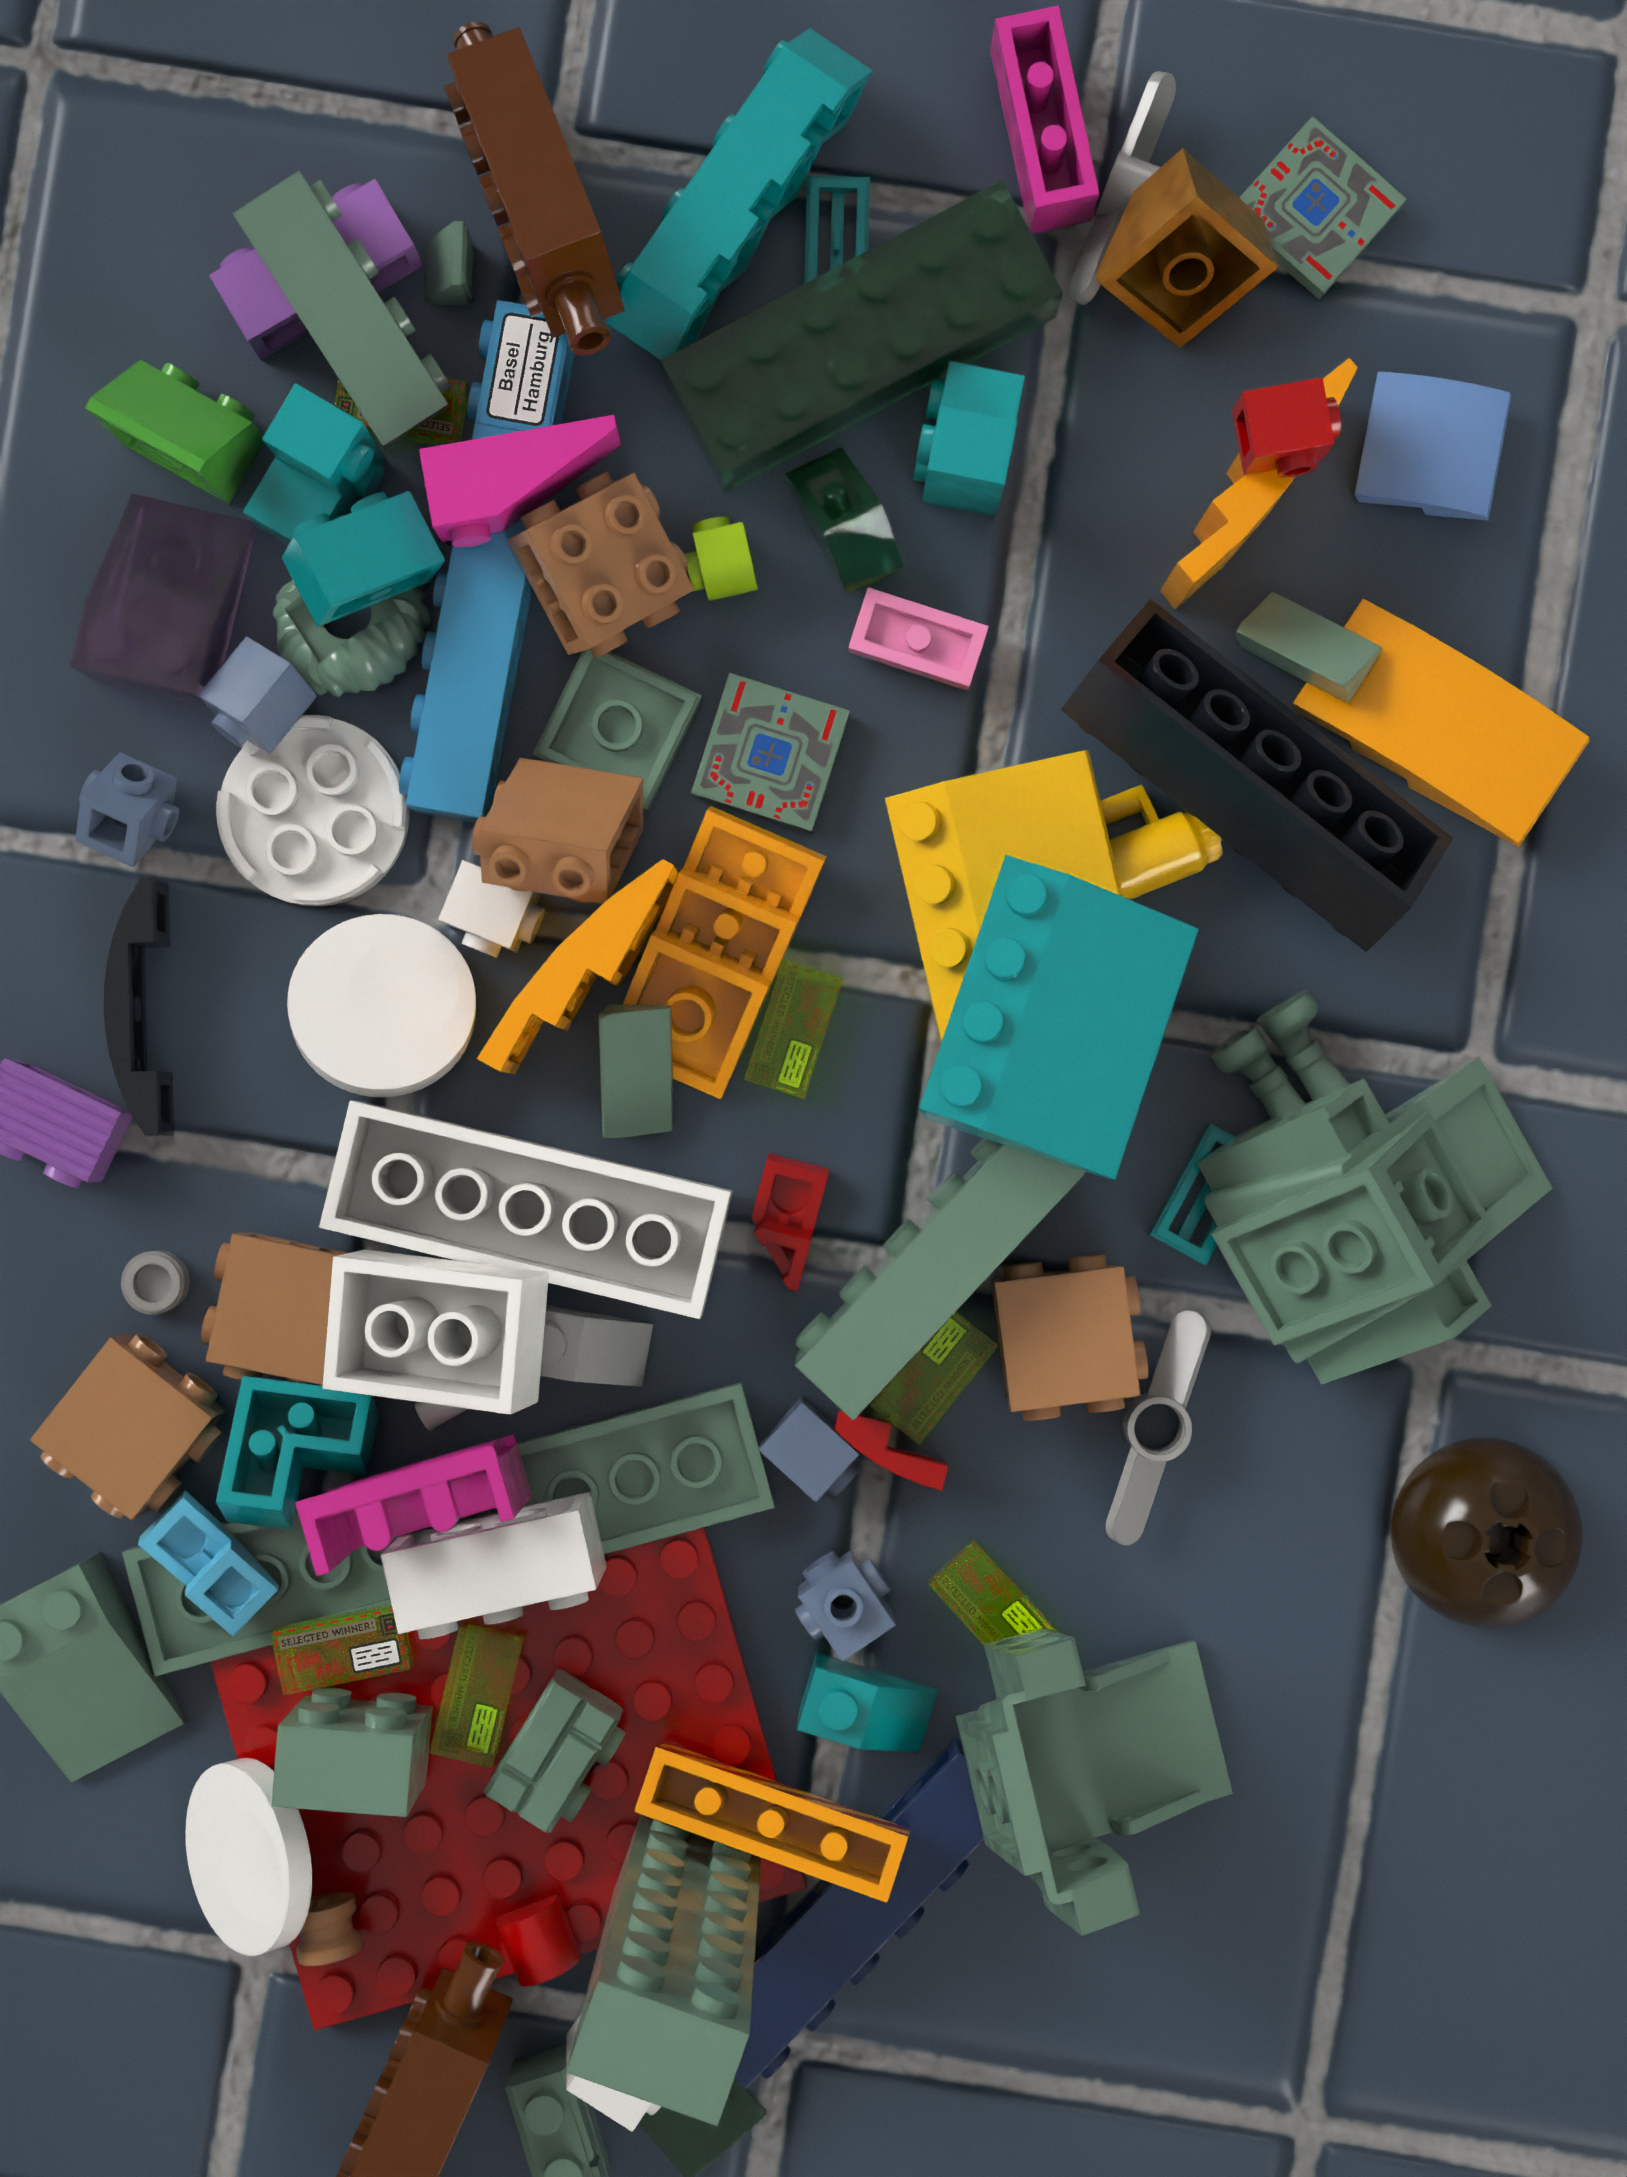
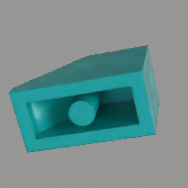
(864, 1707)

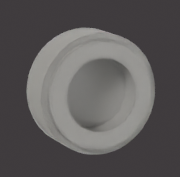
(155, 1282)

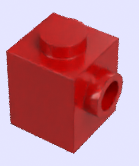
(1286, 427)

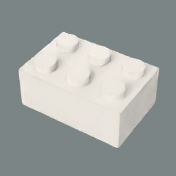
(435, 1330)
(495, 1566)

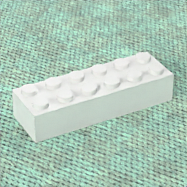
(526, 1208)

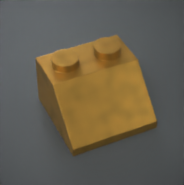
(1185, 250)

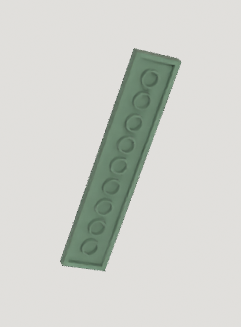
(647, 1479)

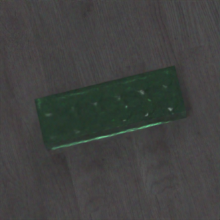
(862, 336)

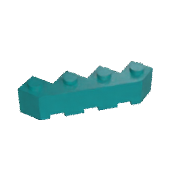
(744, 181)

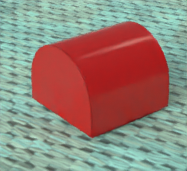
(539, 1941)

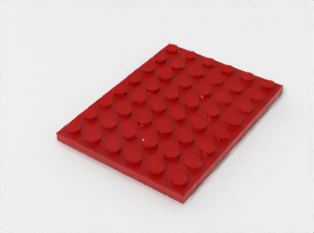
(439, 1878)

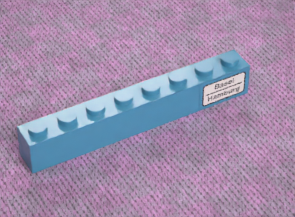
(484, 590)

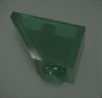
(845, 520)

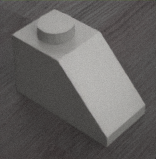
(594, 1347)

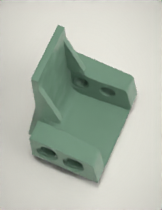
(1364, 1219)
(1085, 1758)

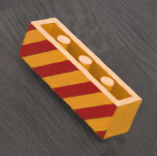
(773, 1821)

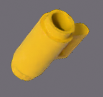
(1161, 849)

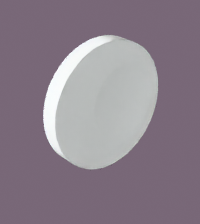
(382, 1005)
(247, 1858)

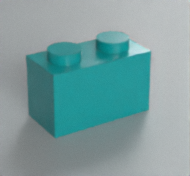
(361, 556)

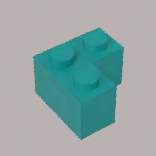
(971, 445)
(318, 468)
(281, 1432)

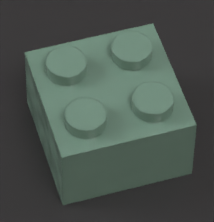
(352, 1753)

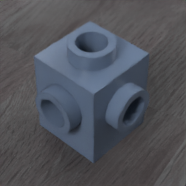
(126, 809)
(847, 1625)

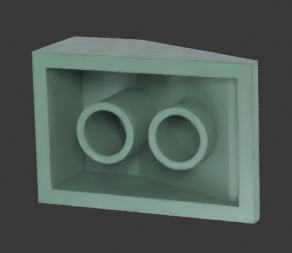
(82, 1670)

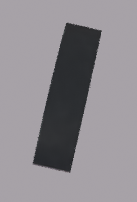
(140, 925)

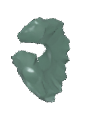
(353, 663)

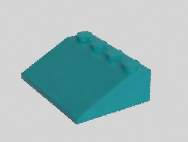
(1058, 1019)

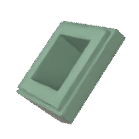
(450, 266)

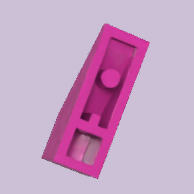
(497, 479)

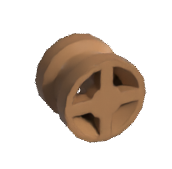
(329, 1930)

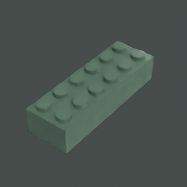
(929, 1272)

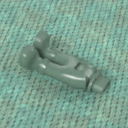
(1288, 1029)

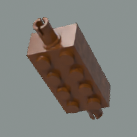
(532, 186)
(431, 2072)

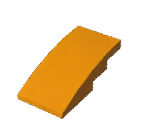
(1237, 512)
(1450, 727)
(723, 942)
(600, 947)

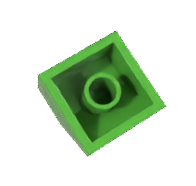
(179, 427)

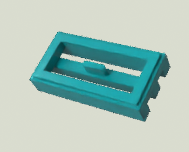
(838, 186)
(1179, 1191)

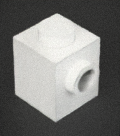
(490, 913)

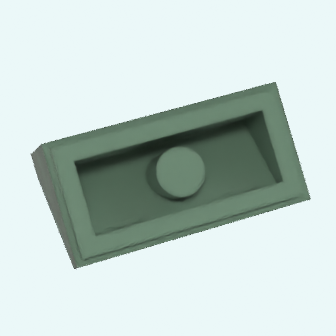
(1308, 646)
(636, 1070)

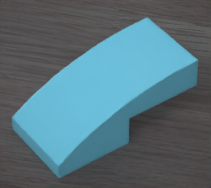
(209, 1562)

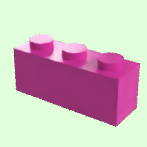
(1044, 119)

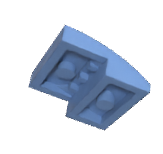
(1433, 445)

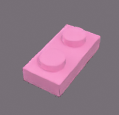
(917, 639)

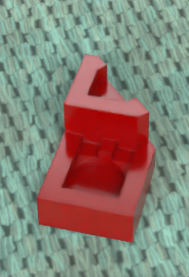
(788, 1212)
(871, 1439)

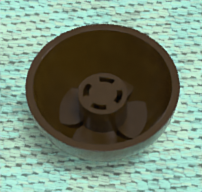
(1464, 1506)

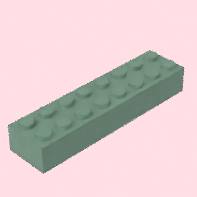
(673, 1973)

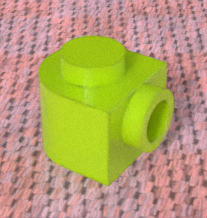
(721, 559)

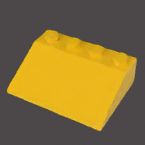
(956, 840)

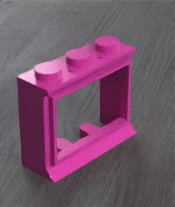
(412, 1499)

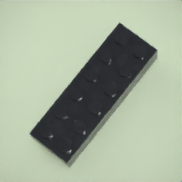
(1258, 776)

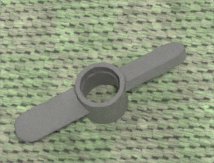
(1127, 175)
(1172, 1387)

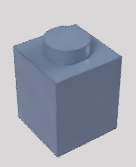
(256, 697)
(810, 1451)

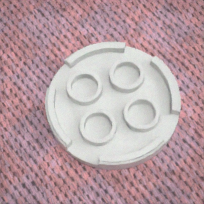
(314, 814)

